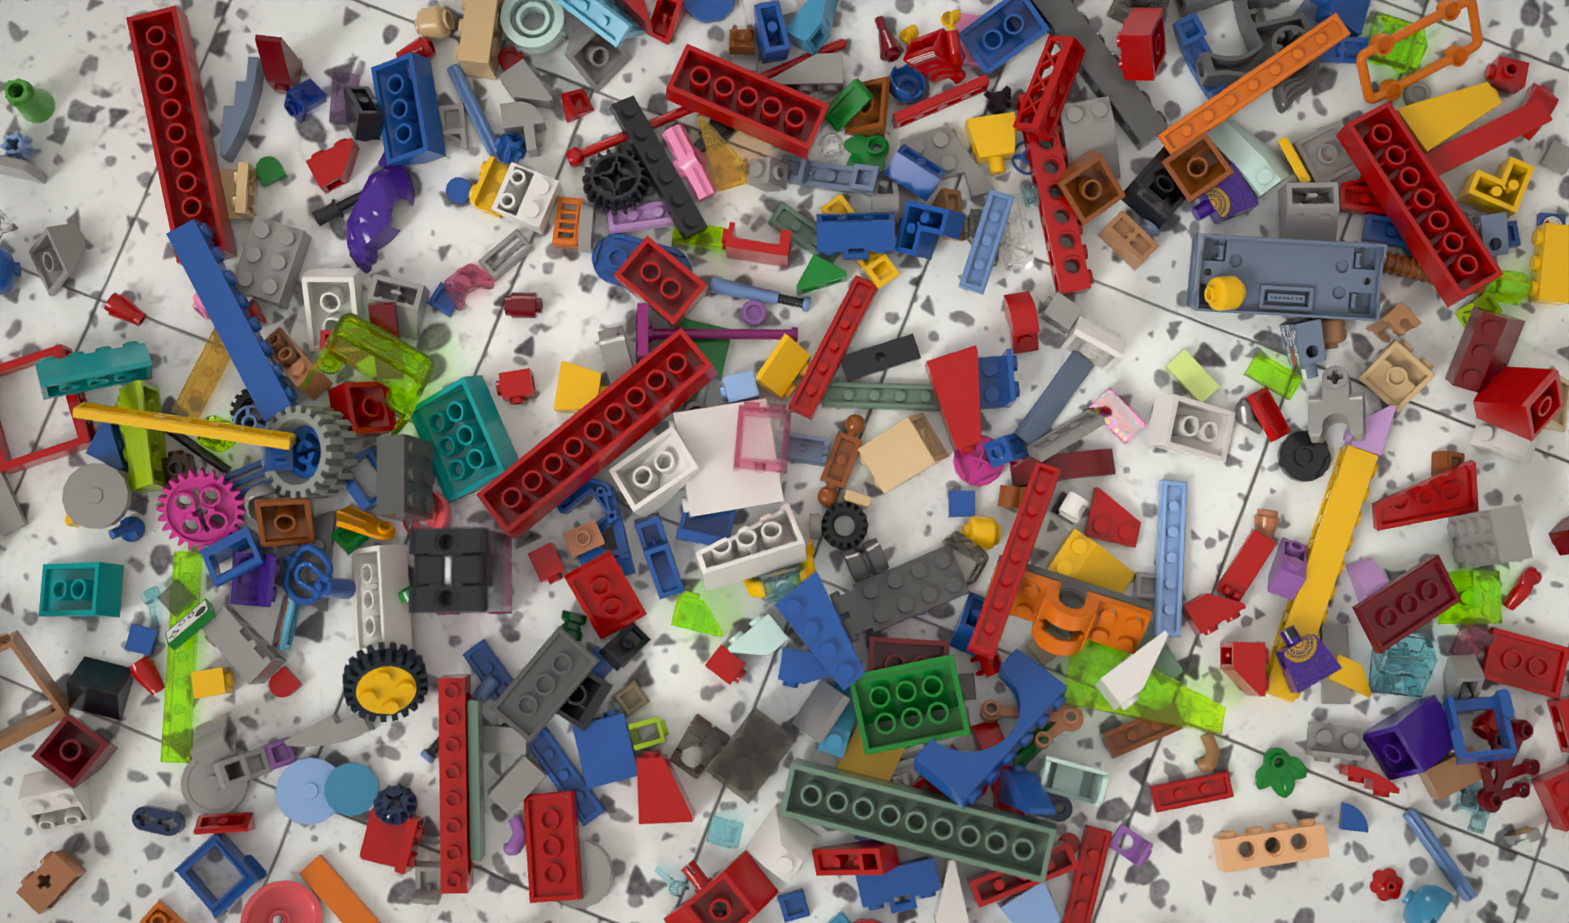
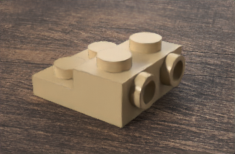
(1397, 374)

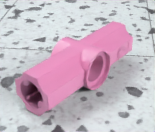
(689, 162)

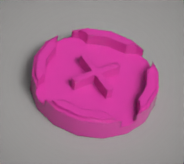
(975, 466)

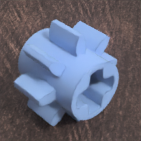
(18, 140)

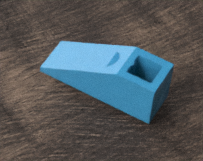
(812, 25)

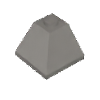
(594, 56)
(57, 254)

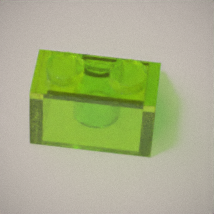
(1407, 52)
(1479, 598)

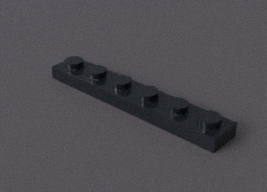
(659, 167)

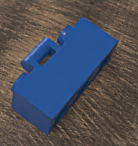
(853, 231)
(910, 877)

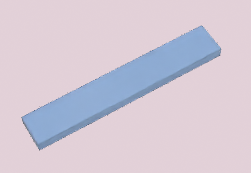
(1170, 558)

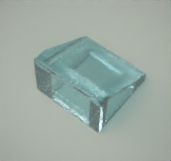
(725, 832)

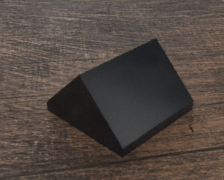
(100, 688)

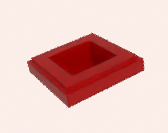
(576, 104)

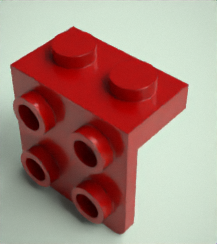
(392, 843)

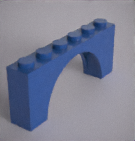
(965, 774)

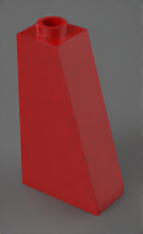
(956, 390)

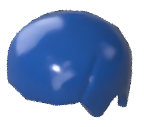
(906, 84)

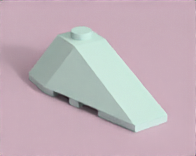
(1255, 160)

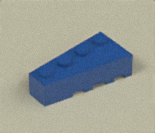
(818, 625)

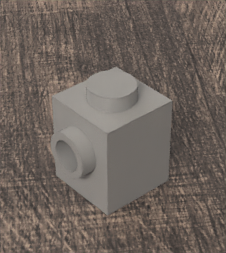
(768, 174)

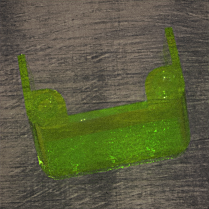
(378, 357)

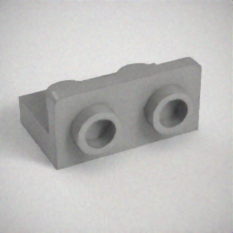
(1335, 742)

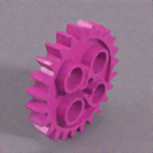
(177, 513)

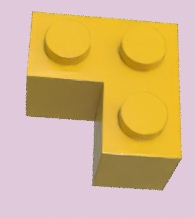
(1497, 192)

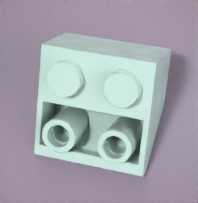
(761, 639)

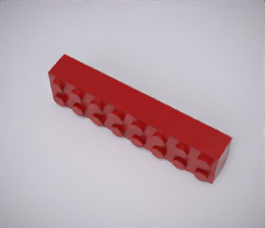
(1418, 204)

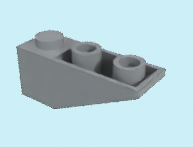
(816, 73)

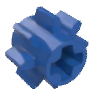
(510, 147)

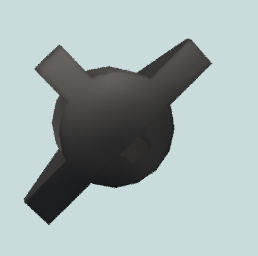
(999, 101)

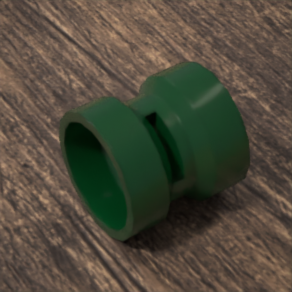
(572, 623)

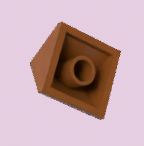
(873, 117)
(285, 521)

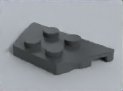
(324, 526)

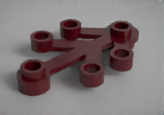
(1492, 795)

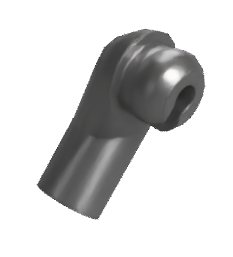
(1245, 416)

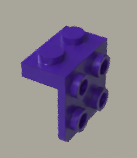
(256, 585)

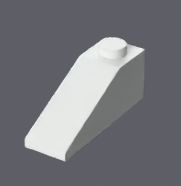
(950, 901)

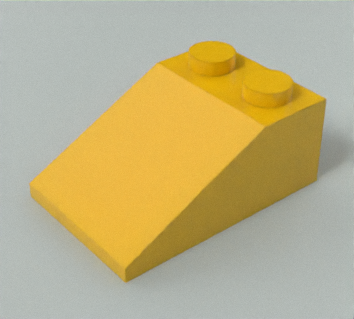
(1089, 562)

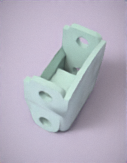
(1072, 779)

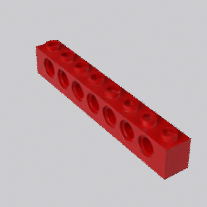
(1064, 281)
(455, 861)

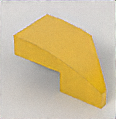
(1351, 676)

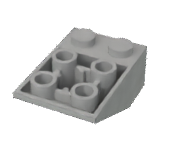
(1309, 210)

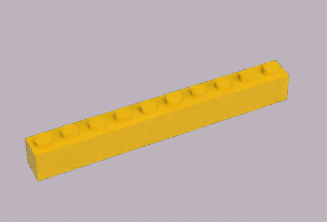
(1325, 555)

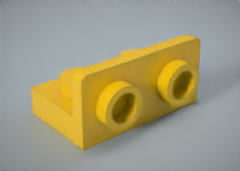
(485, 192)

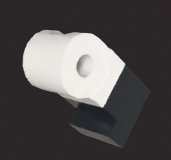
(1069, 507)

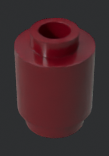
(523, 305)

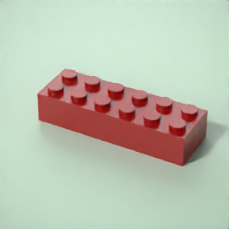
(746, 101)

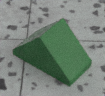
(819, 275)

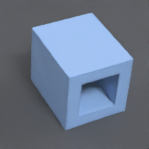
(739, 388)

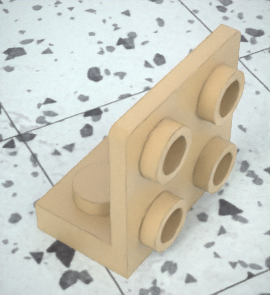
(240, 191)

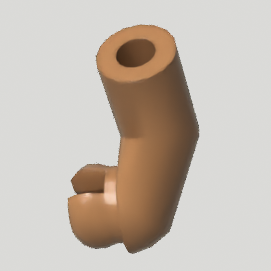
(1211, 755)

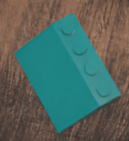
(465, 435)

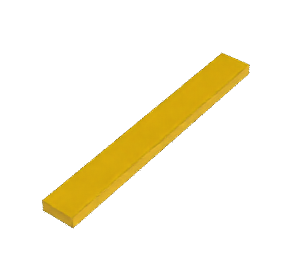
(184, 425)

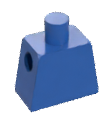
(1350, 12)

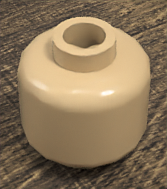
(434, 22)

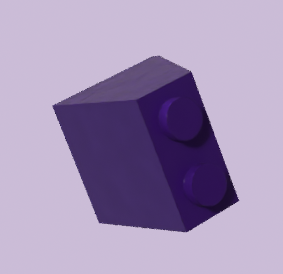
(1411, 738)

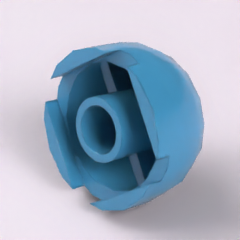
(1426, 904)

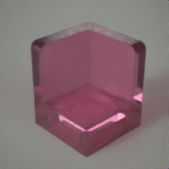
(1470, 640)

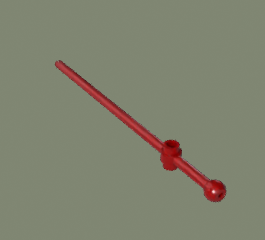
(576, 155)

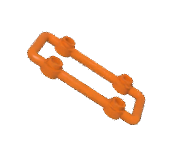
(1454, 55)

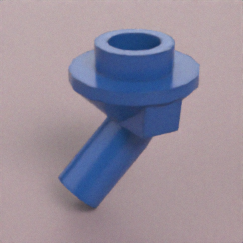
(130, 529)

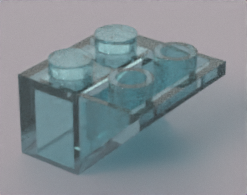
(1403, 667)

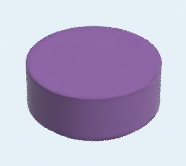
(753, 313)

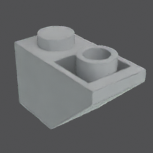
(524, 86)

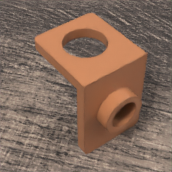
(583, 538)

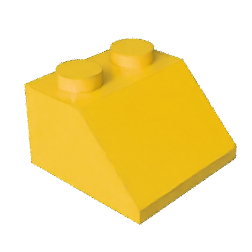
(783, 368)

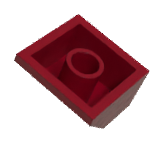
(74, 751)

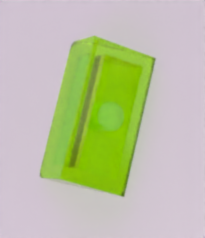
(707, 241)

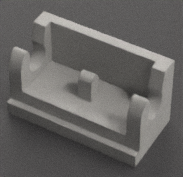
(516, 783)

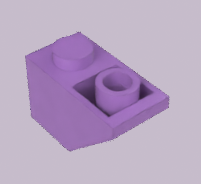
(1288, 569)

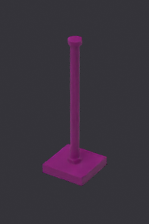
(646, 333)

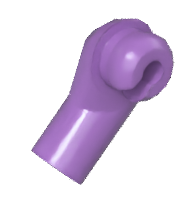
(518, 838)

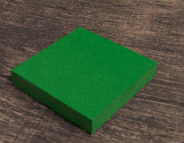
(713, 349)

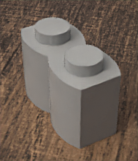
(214, 741)

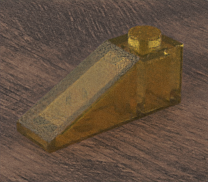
(724, 162)

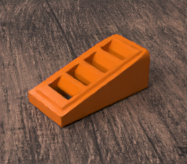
(565, 242)

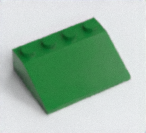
(910, 705)

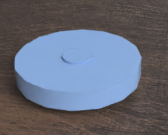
(302, 791)

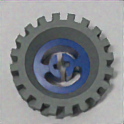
(321, 471)

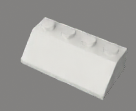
(378, 612)

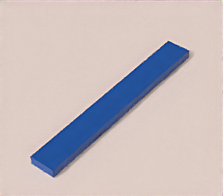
(545, 746)

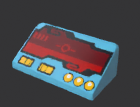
(286, 624)

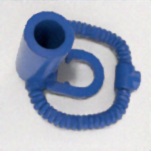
(324, 587)

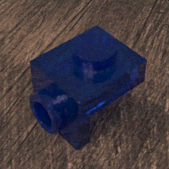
(303, 99)

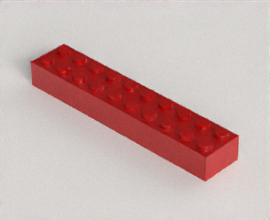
(180, 123)
(597, 434)

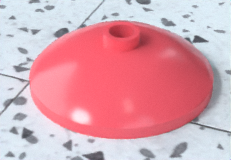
(284, 898)

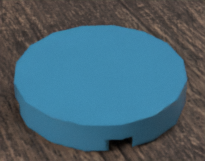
(351, 789)

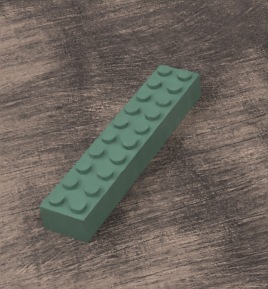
(918, 819)

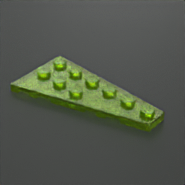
(1160, 699)

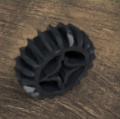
(604, 175)

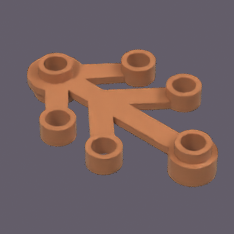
(1057, 717)

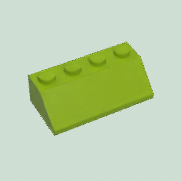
(143, 445)

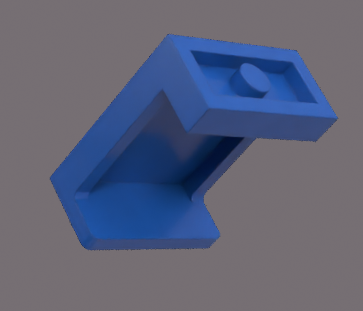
(706, 528)
(606, 750)

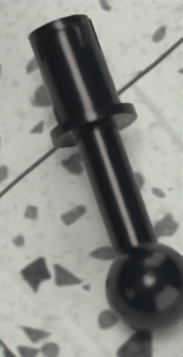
(334, 209)

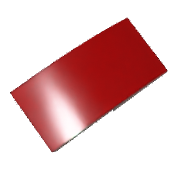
(1373, 781)

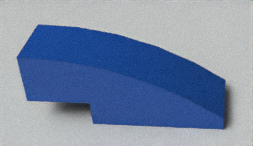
(659, 555)

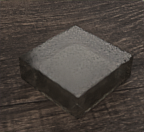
(176, 598)

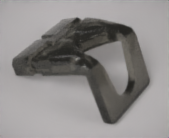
(969, 549)
(704, 736)

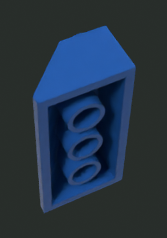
(410, 110)

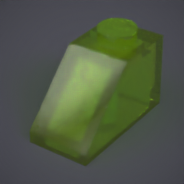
(695, 615)

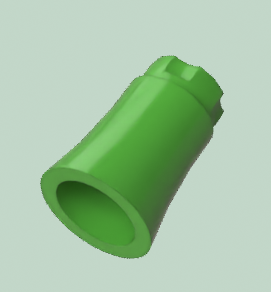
(32, 103)

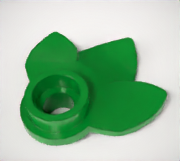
(862, 150)
(1282, 775)

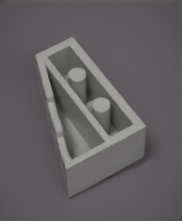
(242, 646)

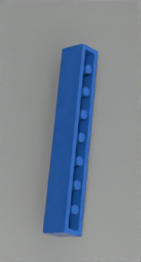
(232, 318)

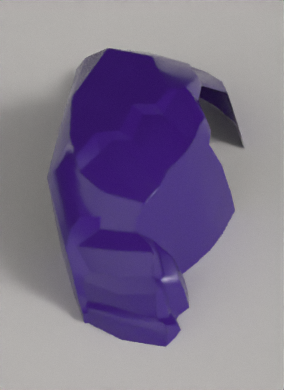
(372, 215)

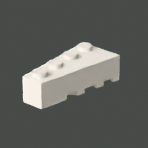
(753, 551)

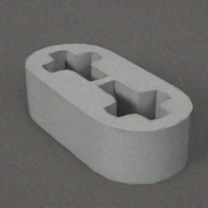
(586, 228)

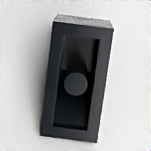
(363, 113)

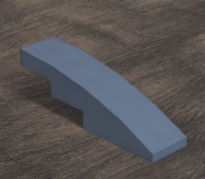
(239, 118)

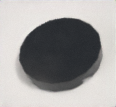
(1303, 459)

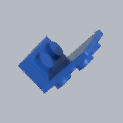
(997, 381)

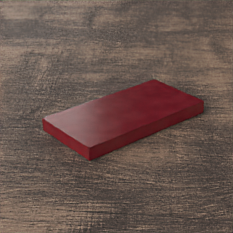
(1406, 603)

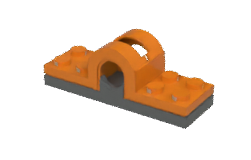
(1080, 610)

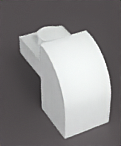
(1506, 443)

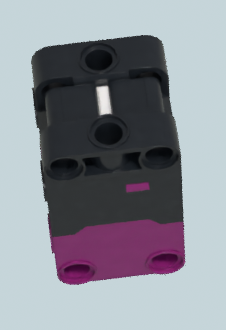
(460, 571)

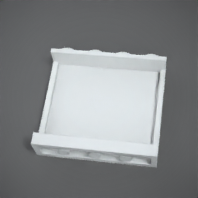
(715, 487)

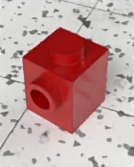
(1507, 74)
(516, 386)

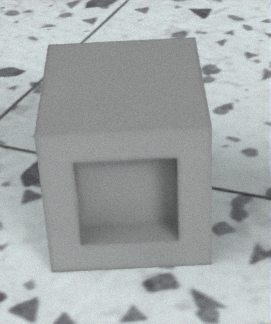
(1060, 312)

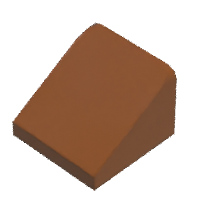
(1445, 460)

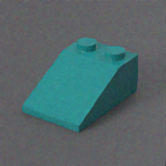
(81, 590)

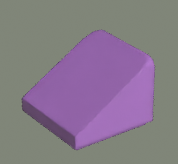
(279, 754)

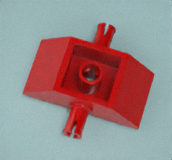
(738, 885)

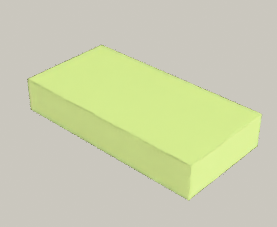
(1192, 376)

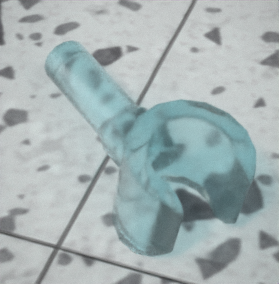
(149, 597)
(673, 884)

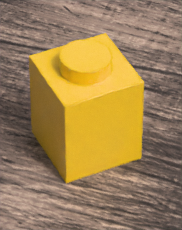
(213, 682)

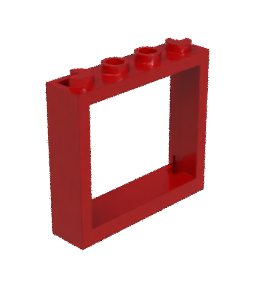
(84, 428)

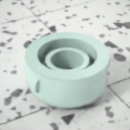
(533, 41)

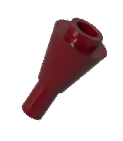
(889, 47)

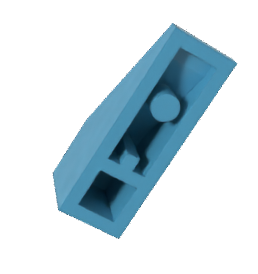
(838, 737)

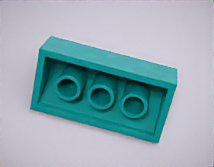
(93, 370)

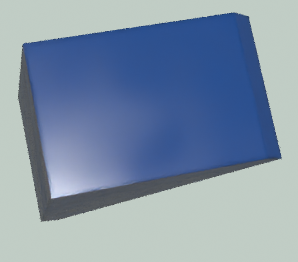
(109, 446)

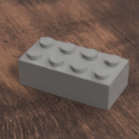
(1490, 537)

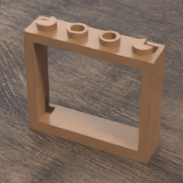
(48, 715)

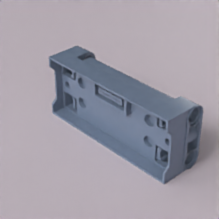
(1291, 275)

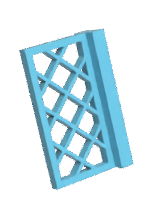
(604, 18)

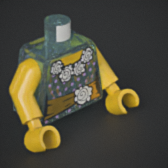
(778, 583)

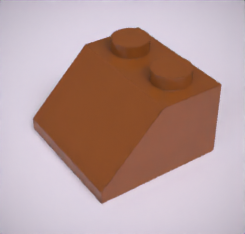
(1089, 186)

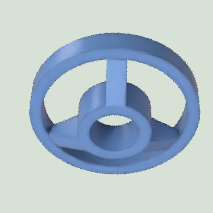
(249, 415)

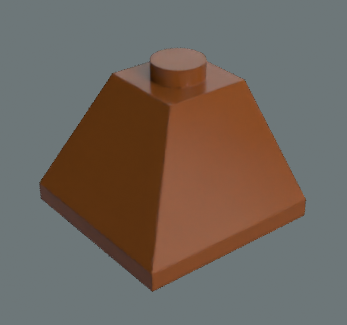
(1197, 167)

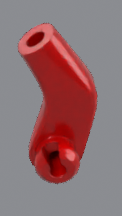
(1522, 587)

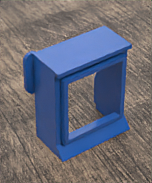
(1503, 711)
(245, 865)

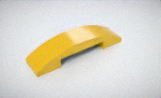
(878, 266)

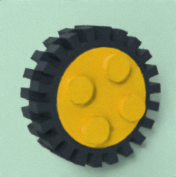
(385, 682)

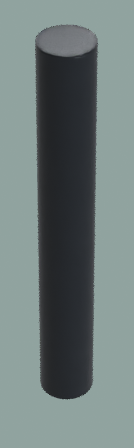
(200, 451)

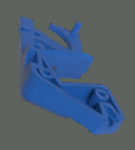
(607, 498)

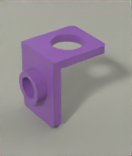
(1140, 849)

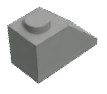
(885, 196)
(1462, 678)

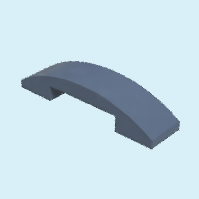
(831, 176)

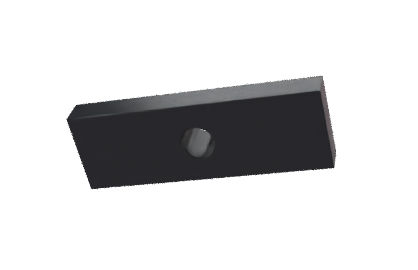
(895, 352)

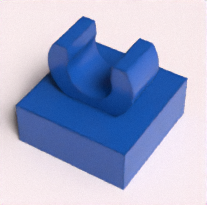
(277, 459)

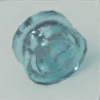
(1030, 195)

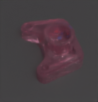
(465, 282)

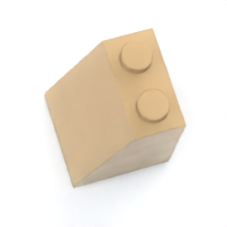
(902, 452)

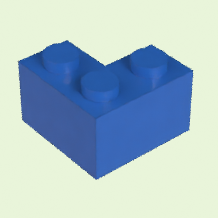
(922, 225)

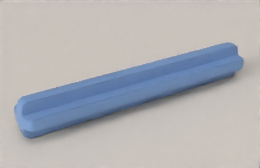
(473, 108)
(1439, 854)

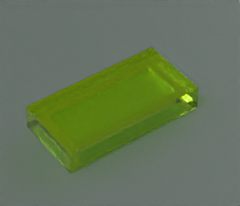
(1273, 375)

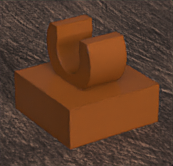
(741, 41)

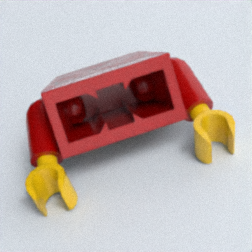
(936, 53)

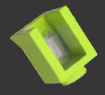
(647, 732)

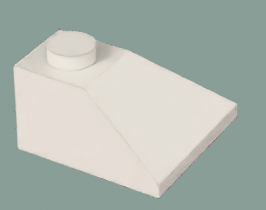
(781, 844)

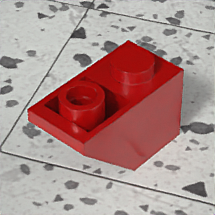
(335, 165)
(1208, 610)

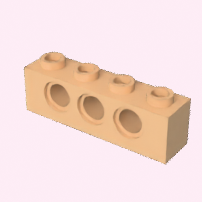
(1312, 845)

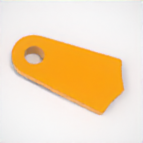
(364, 523)

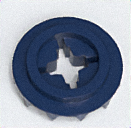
(395, 815)

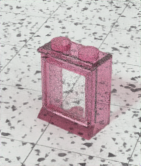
(762, 438)

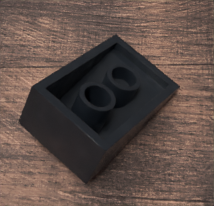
(1154, 192)
(585, 701)

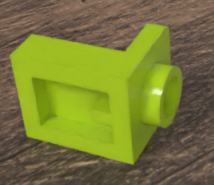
(1484, 301)

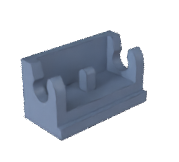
(808, 449)

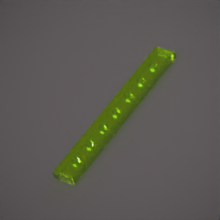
(180, 664)

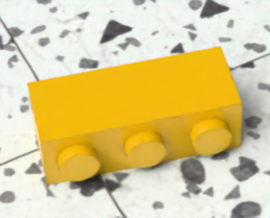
(1550, 265)

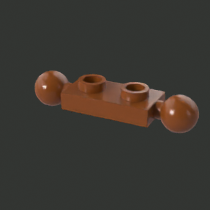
(841, 460)

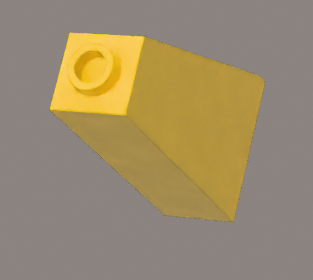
(1446, 115)

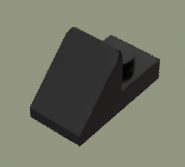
(624, 646)

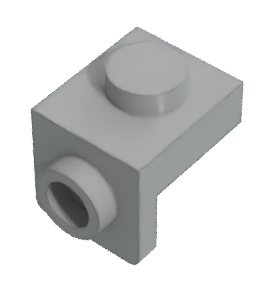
(427, 883)

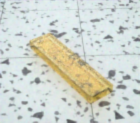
(202, 378)

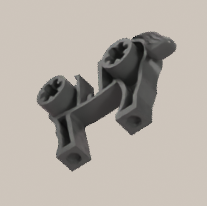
(1262, 42)

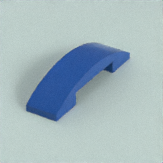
(1191, 41)

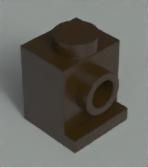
(175, 457)

